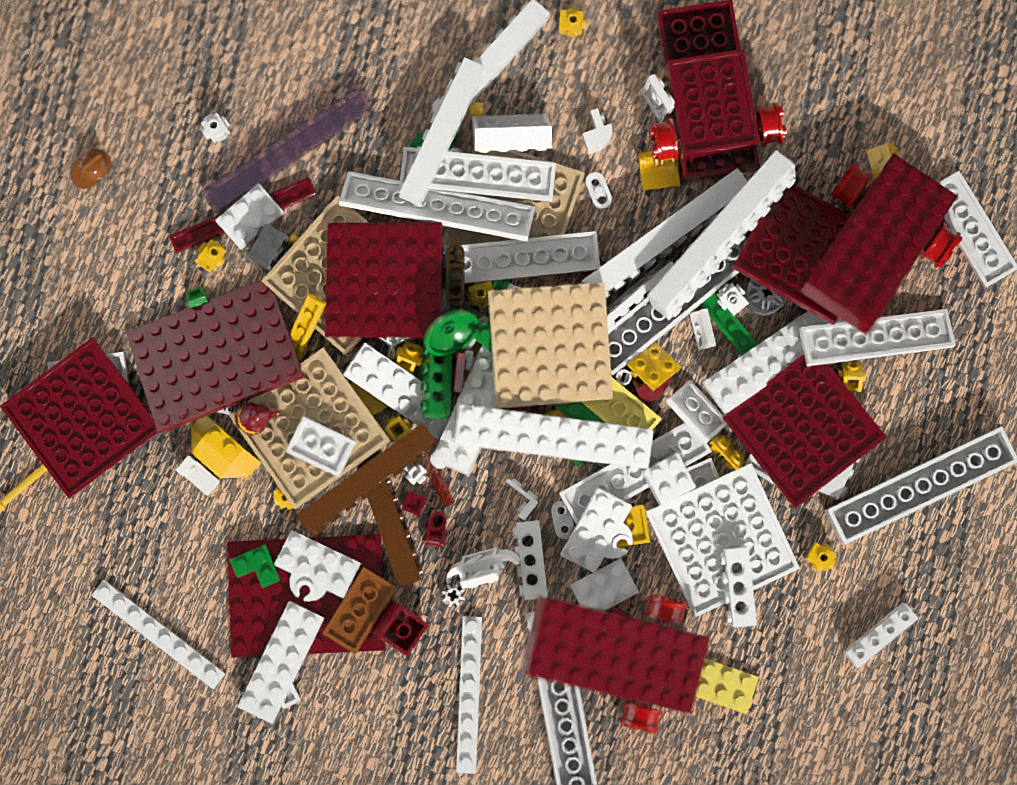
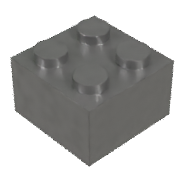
(268, 247)

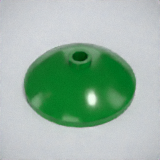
(454, 331)

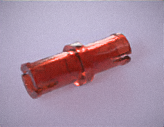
(440, 487)

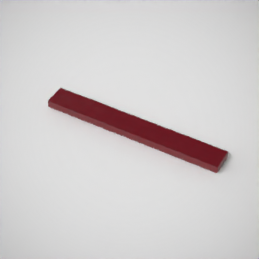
(211, 229)

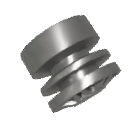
(758, 303)

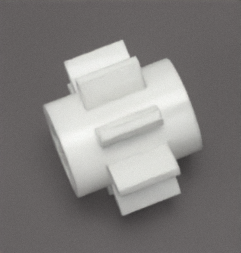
(415, 473)
(449, 598)

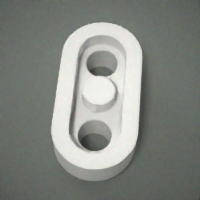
(598, 191)
(562, 520)

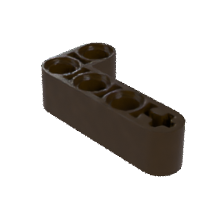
(458, 282)

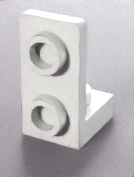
(198, 475)
(525, 509)

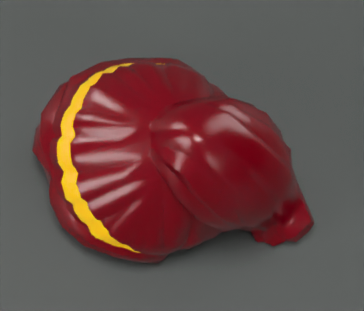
(254, 417)

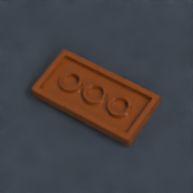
(359, 610)

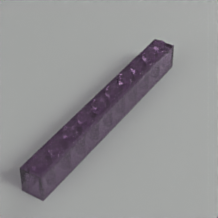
(288, 150)

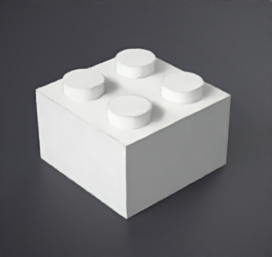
(668, 479)

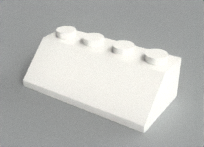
(511, 132)

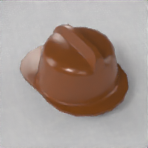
(90, 168)

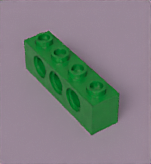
(442, 389)

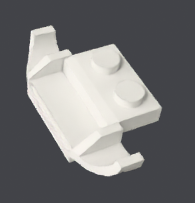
(481, 567)

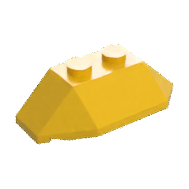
(220, 450)

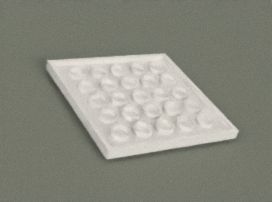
(715, 517)

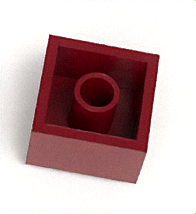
(399, 628)

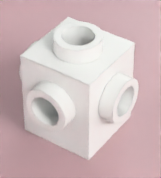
(218, 133)
(732, 298)

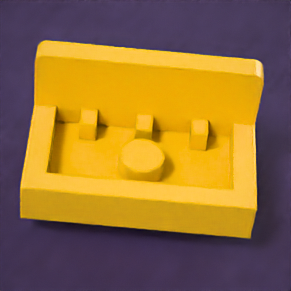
(879, 156)

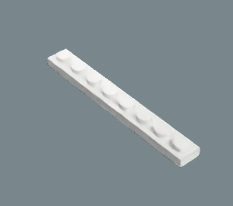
(158, 634)
(469, 694)

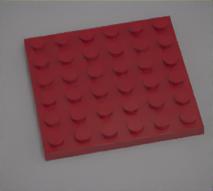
(790, 245)
(383, 279)
(80, 417)
(804, 429)

